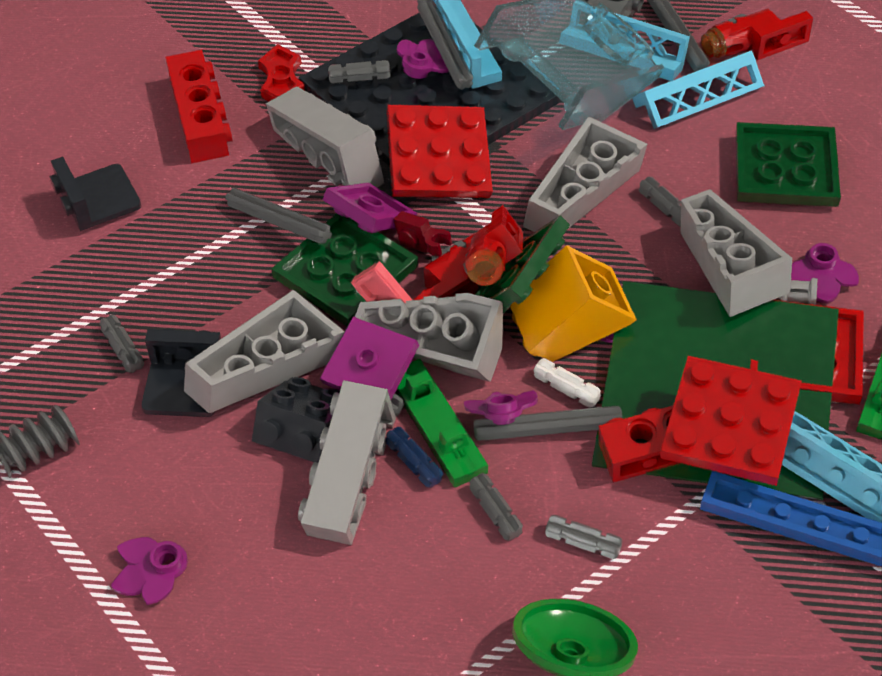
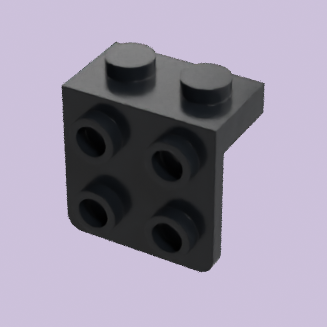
(95, 195)
(166, 377)
(294, 418)

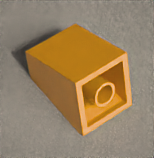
(571, 306)

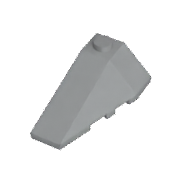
(451, 331)

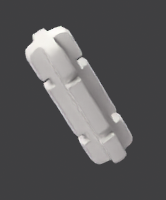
(567, 382)

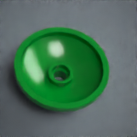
(574, 638)

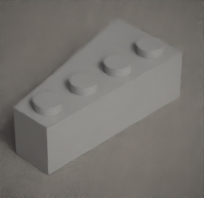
(327, 137)
(585, 174)
(733, 253)
(262, 353)
(346, 462)

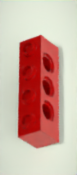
(197, 106)
(624, 455)

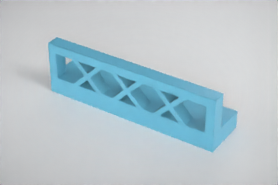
(465, 34)
(672, 64)
(692, 80)
(834, 467)

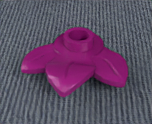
(421, 58)
(825, 264)
(502, 407)
(146, 569)

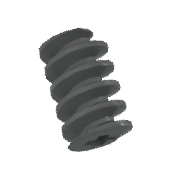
(36, 439)

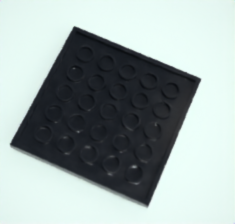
(505, 103)

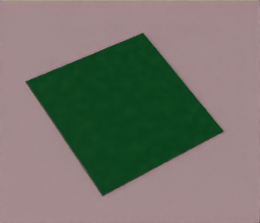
(681, 322)

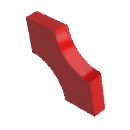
(280, 68)

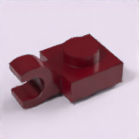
(417, 234)

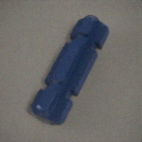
(414, 457)

